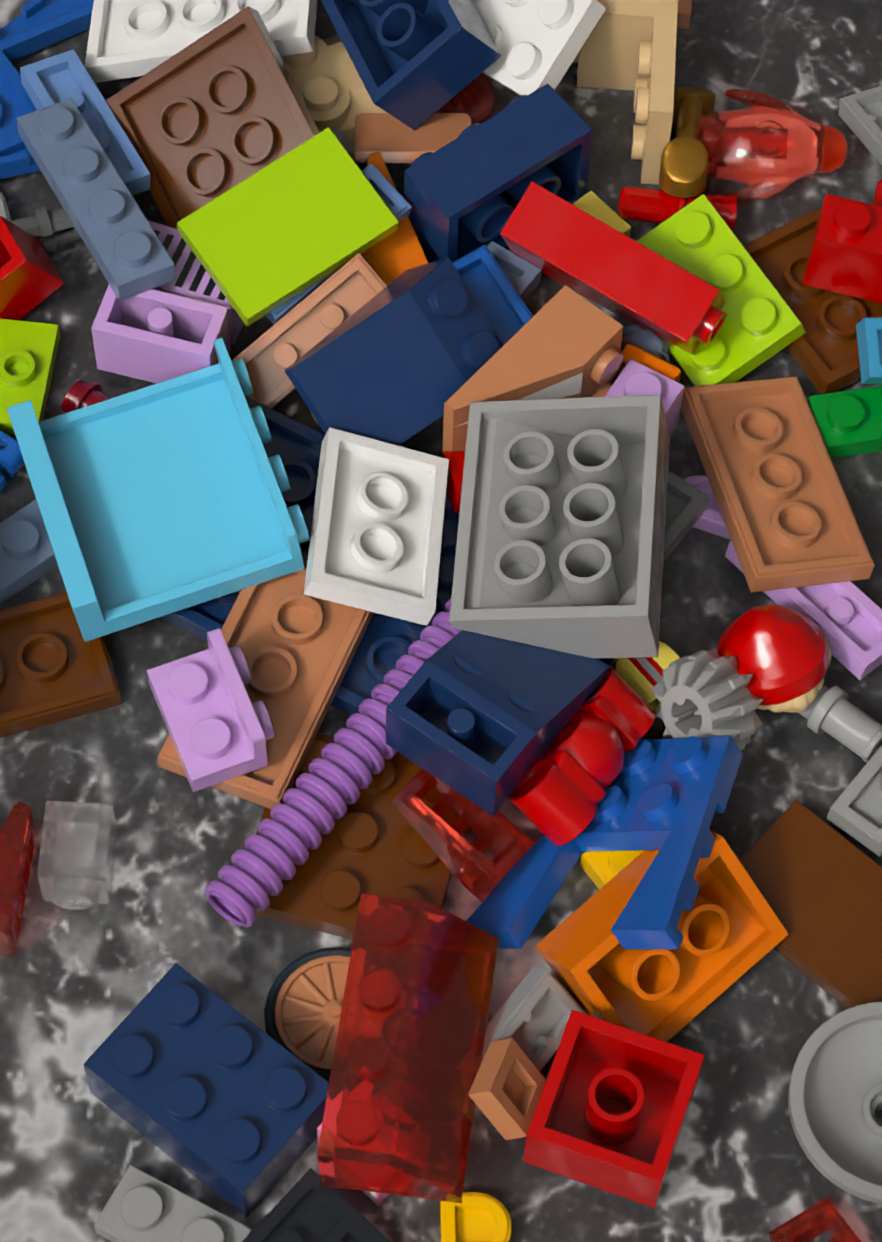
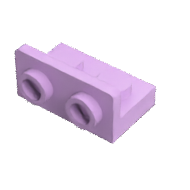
(211, 713)

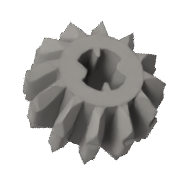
(707, 698)

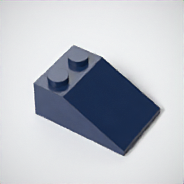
(397, 357)

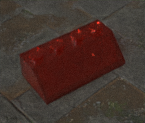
(407, 1051)

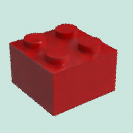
(612, 1108)

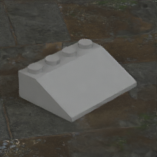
(564, 524)

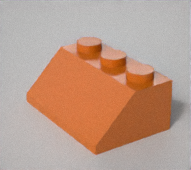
(664, 988)

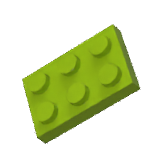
(757, 316)

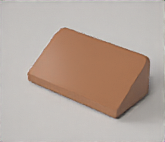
(401, 143)

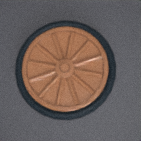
(307, 1005)

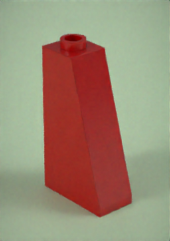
(613, 270)

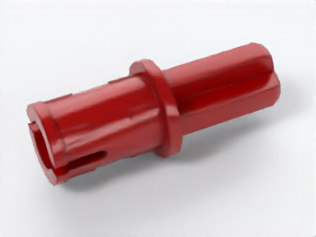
(658, 206)

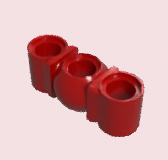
(583, 760)

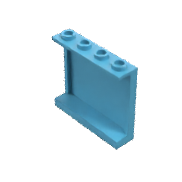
(161, 497)

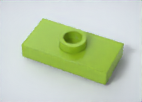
(26, 366)

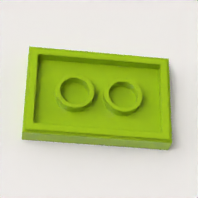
(287, 226)

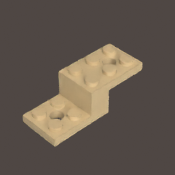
(637, 52)

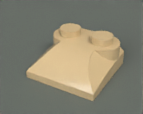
(330, 86)

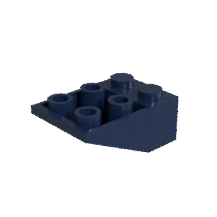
(488, 712)

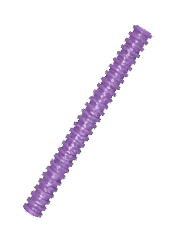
(320, 794)

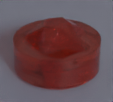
(473, 100)

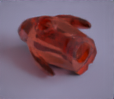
(767, 145)

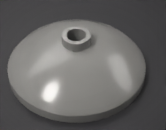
(836, 1098)

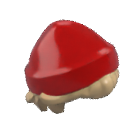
(781, 652)

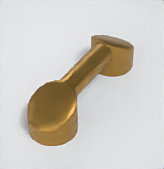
(685, 157)

